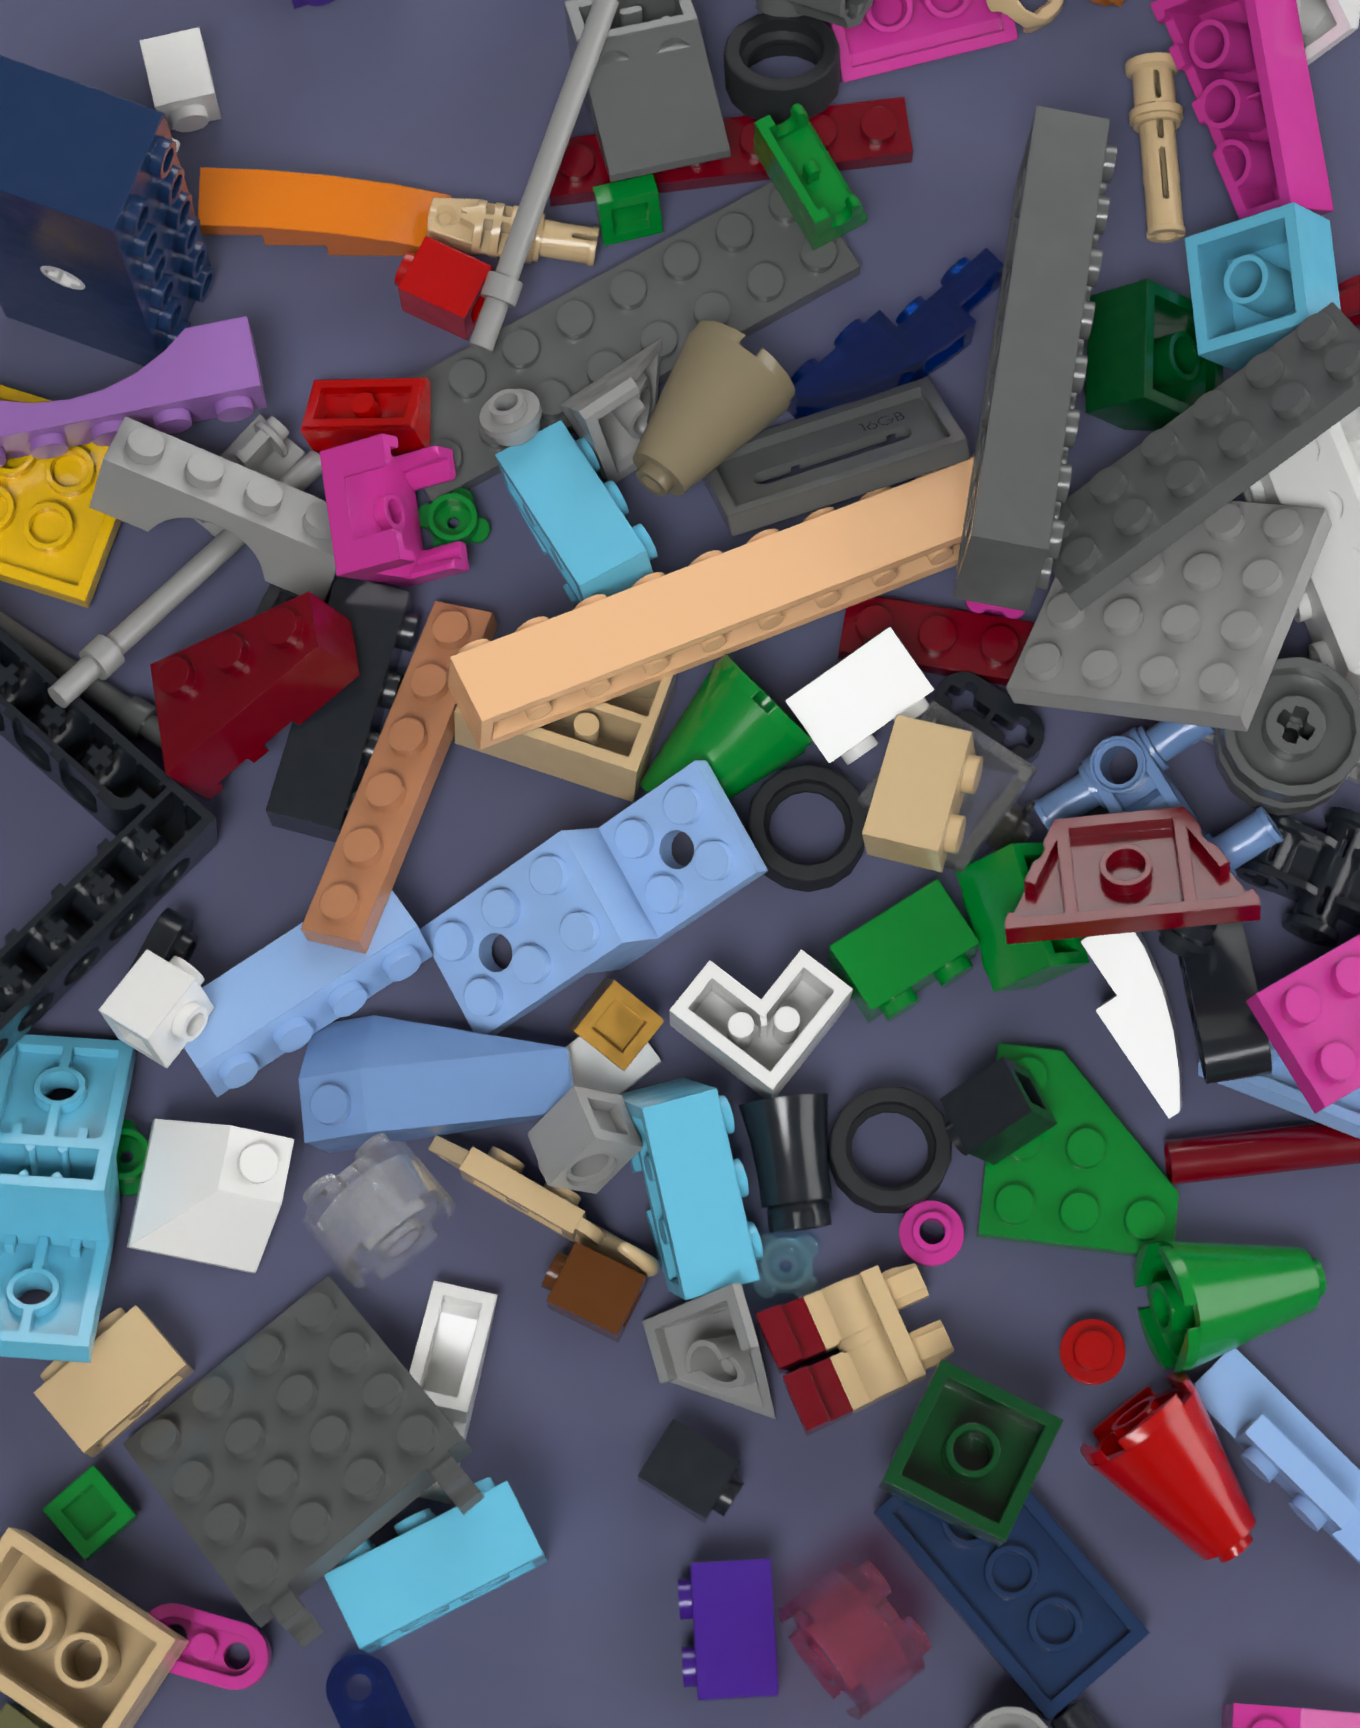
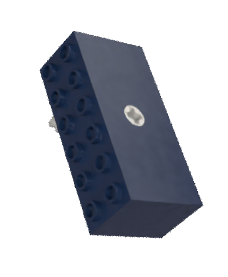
(94, 217)

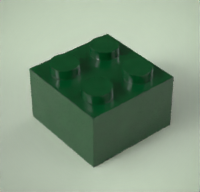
(971, 1453)

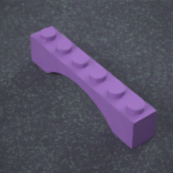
(198, 378)

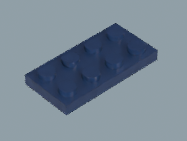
(1027, 1602)

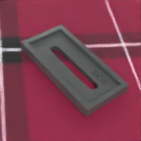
(905, 411)

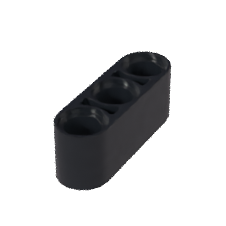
(1224, 1027)

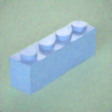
(293, 991)

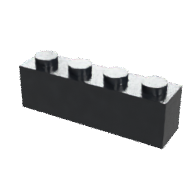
(334, 745)

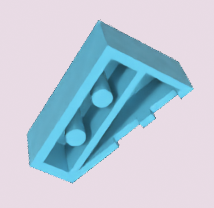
(576, 514)

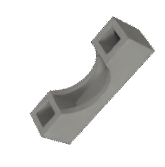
(163, 478)

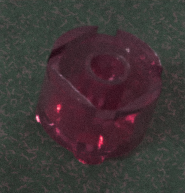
(855, 1636)

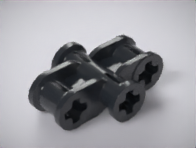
(1310, 867)

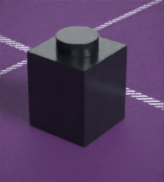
(996, 1112)
(692, 1473)

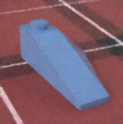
(421, 1081)

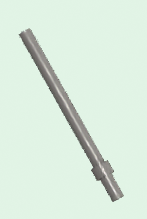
(503, 285)
(105, 653)

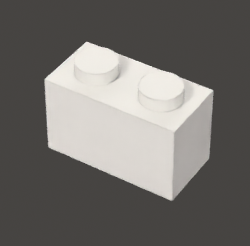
(860, 697)

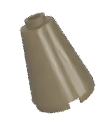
(709, 408)

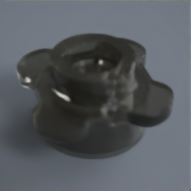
(1013, 828)

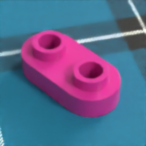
(209, 1643)

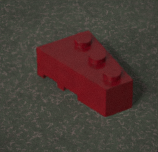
(246, 685)

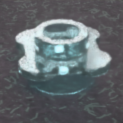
(800, 1254)

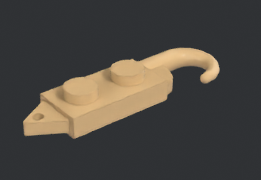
(548, 1205)

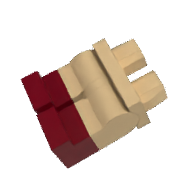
(874, 1345)

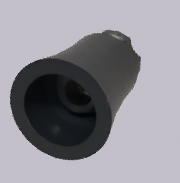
(791, 1159)

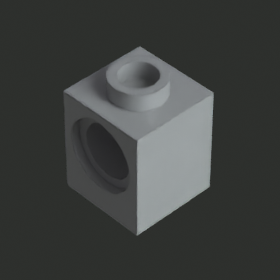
(584, 1140)

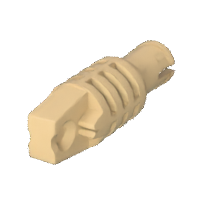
(484, 228)

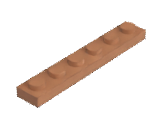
(394, 786)

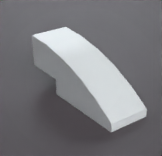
(1140, 1013)
(452, 1355)

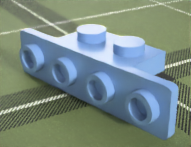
(1285, 1447)

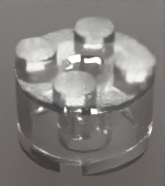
(376, 1210)

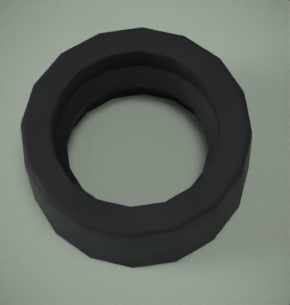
(774, 36)
(817, 781)
(889, 1100)

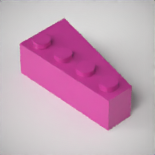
(1254, 97)

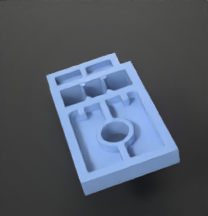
(593, 899)

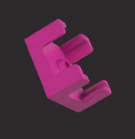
(377, 512)

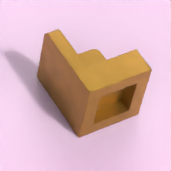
(615, 1023)

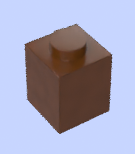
(593, 1290)

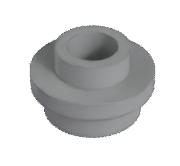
(511, 416)

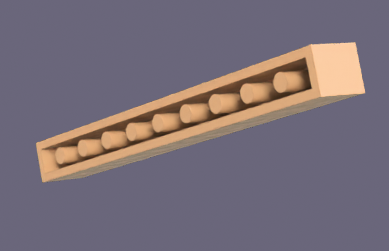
(710, 607)

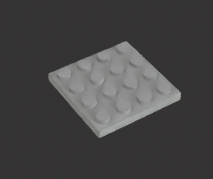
(1186, 630)

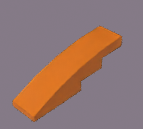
(314, 210)

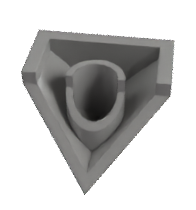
(617, 410)
(712, 1349)

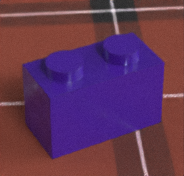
(731, 1630)

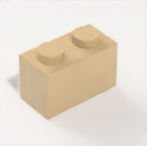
(921, 794)
(126, 1378)

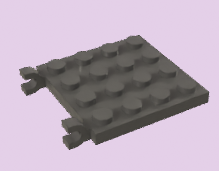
(299, 1454)

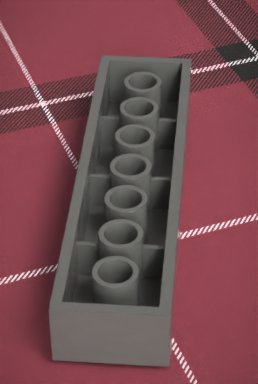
(1036, 361)

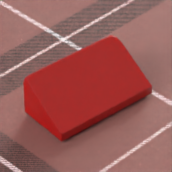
(361, 408)

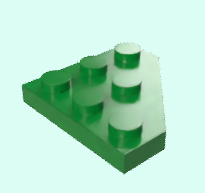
(1080, 1180)

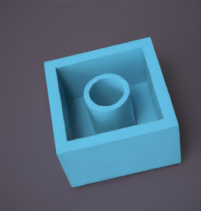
(1259, 281)

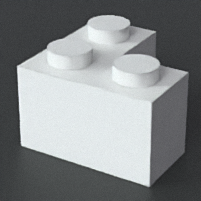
(763, 1037)

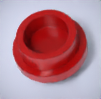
(1092, 1352)

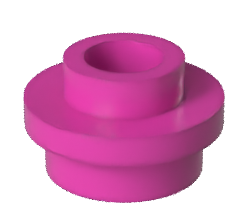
(922, 1252)

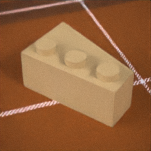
(595, 747)

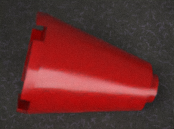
(1175, 1468)

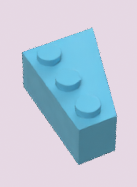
(693, 1187)

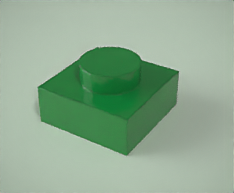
(628, 209)
(90, 1513)

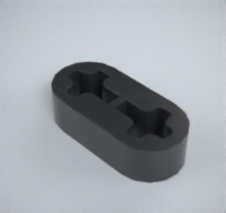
(997, 708)

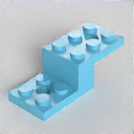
(58, 1190)

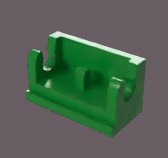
(807, 178)

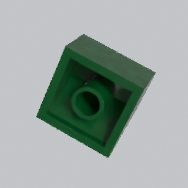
(1144, 357)

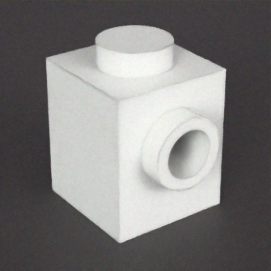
(158, 1007)

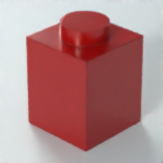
(442, 287)

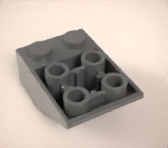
(651, 89)

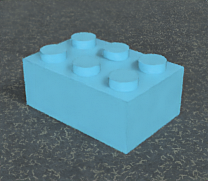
(434, 1566)

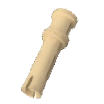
(1156, 120)

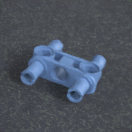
(1151, 788)

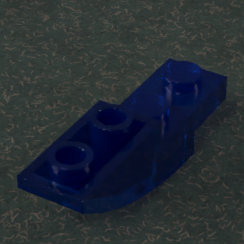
(884, 356)

